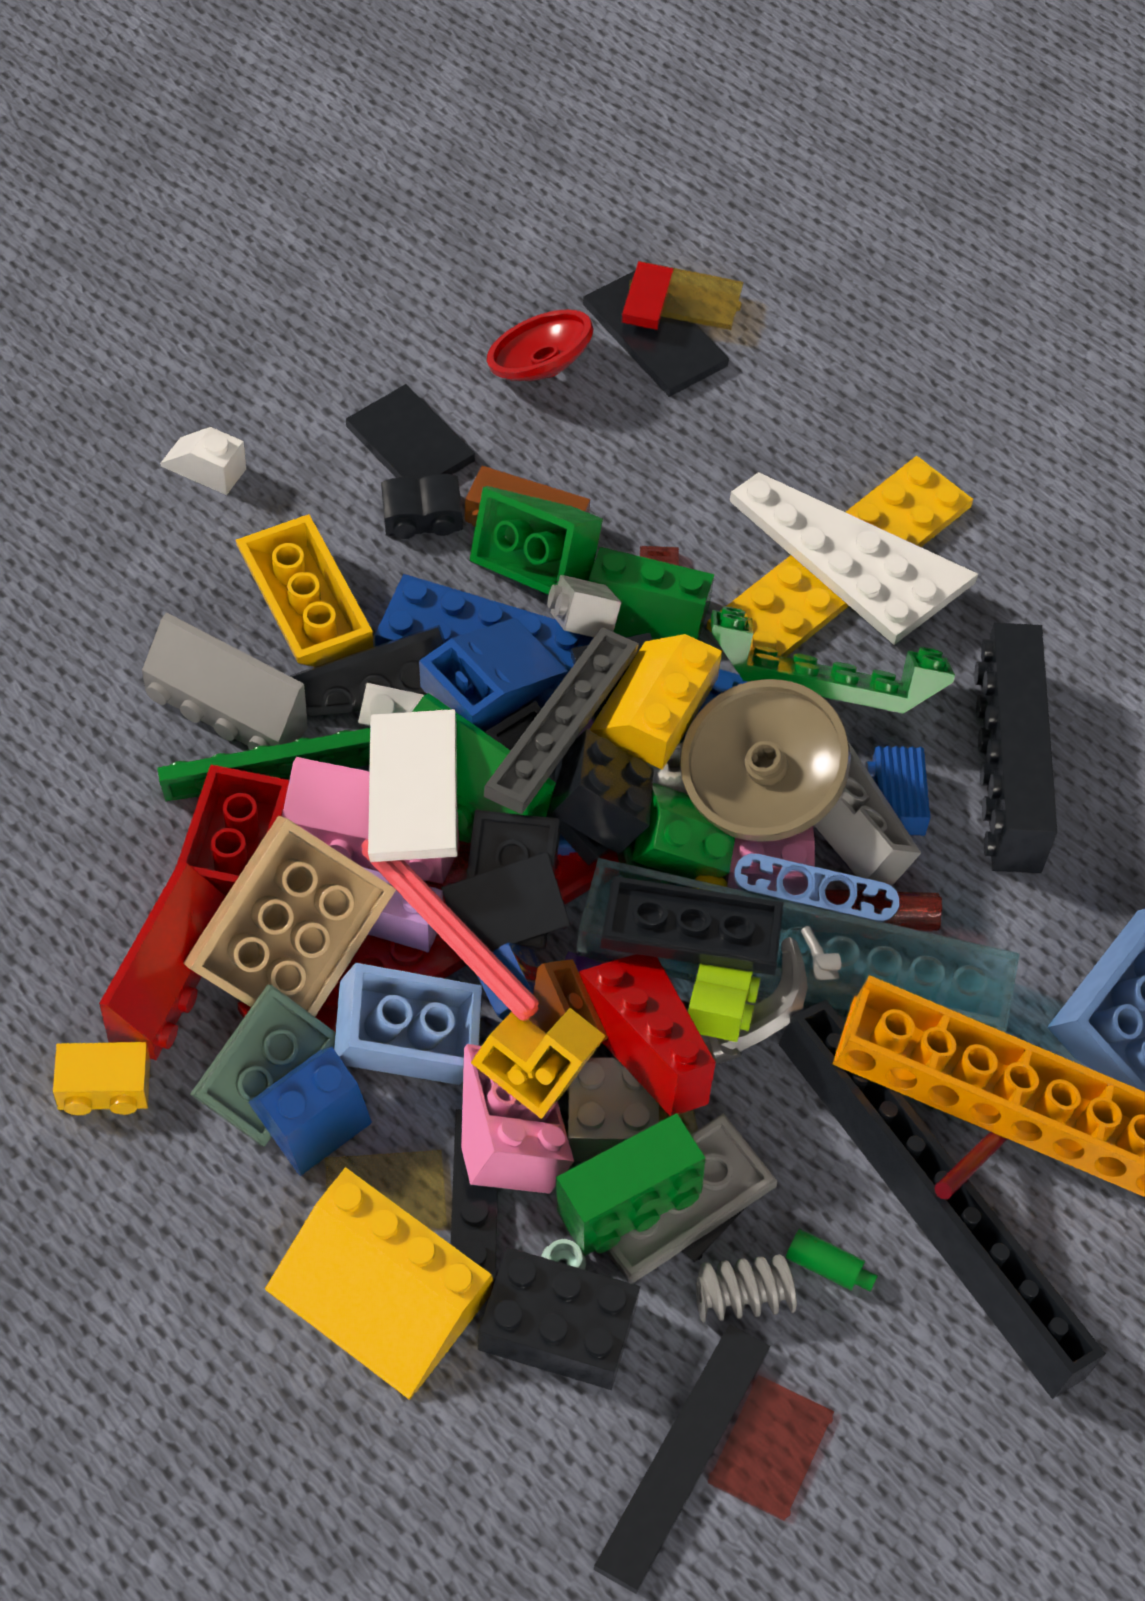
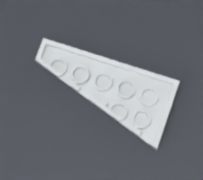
(870, 569)

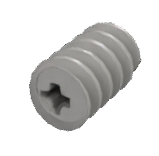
(745, 1286)

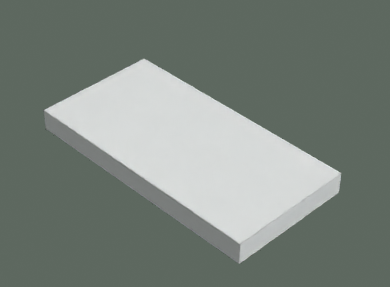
(413, 786)

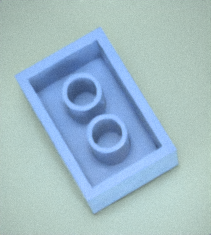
(406, 1023)

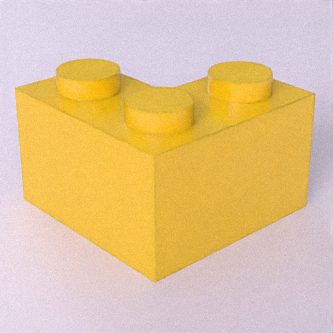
(537, 1064)

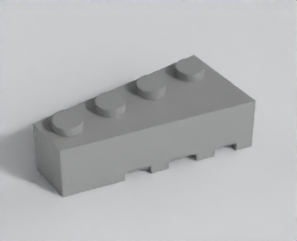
(867, 829)

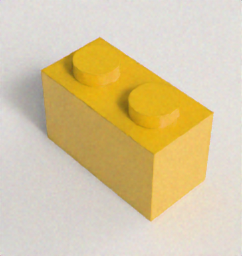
(101, 1077)

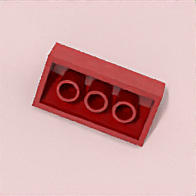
(152, 980)

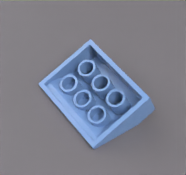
(1107, 1011)

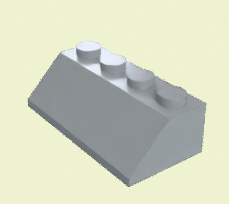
(223, 686)

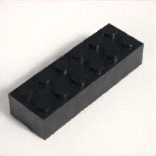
(1016, 749)

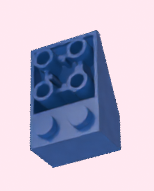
(490, 672)

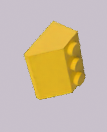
(659, 697)

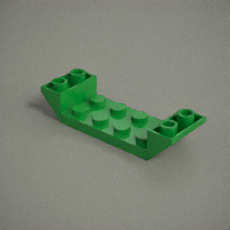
(922, 675)

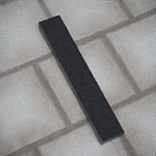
(681, 1459)

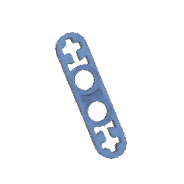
(817, 881)

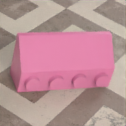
(335, 808)

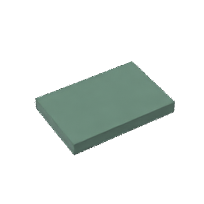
(261, 1051)

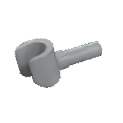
(824, 965)

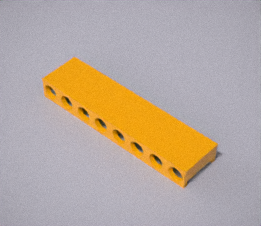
(996, 1082)

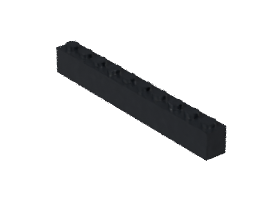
(961, 1227)

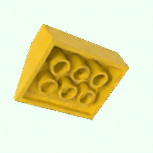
(379, 1283)

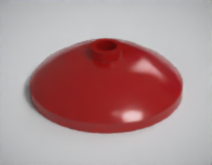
(540, 346)

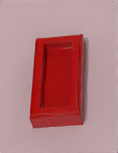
(647, 295)

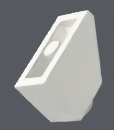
(208, 459)

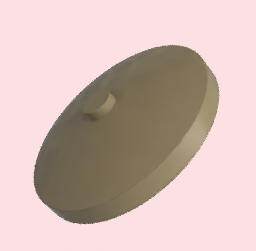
(765, 760)

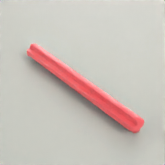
(458, 936)

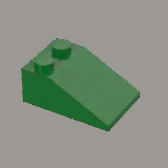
(534, 538)

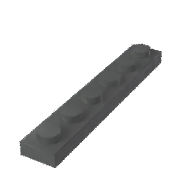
(560, 721)

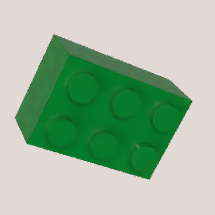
(630, 1185)

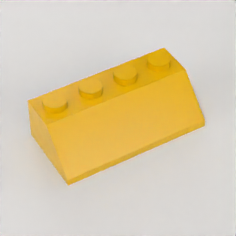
(306, 592)

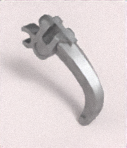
(771, 1013)

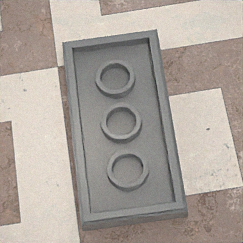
(730, 1183)

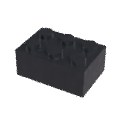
(558, 1318)

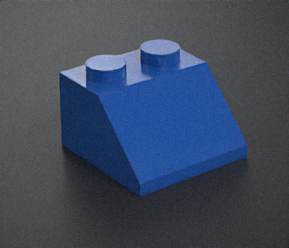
(313, 1109)

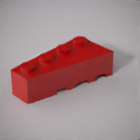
(651, 1031)

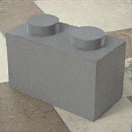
(583, 606)

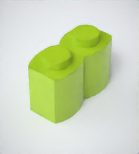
(721, 1000)

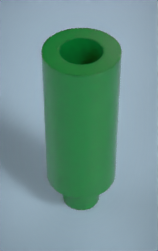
(830, 1261)

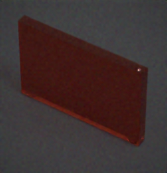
(771, 1448)

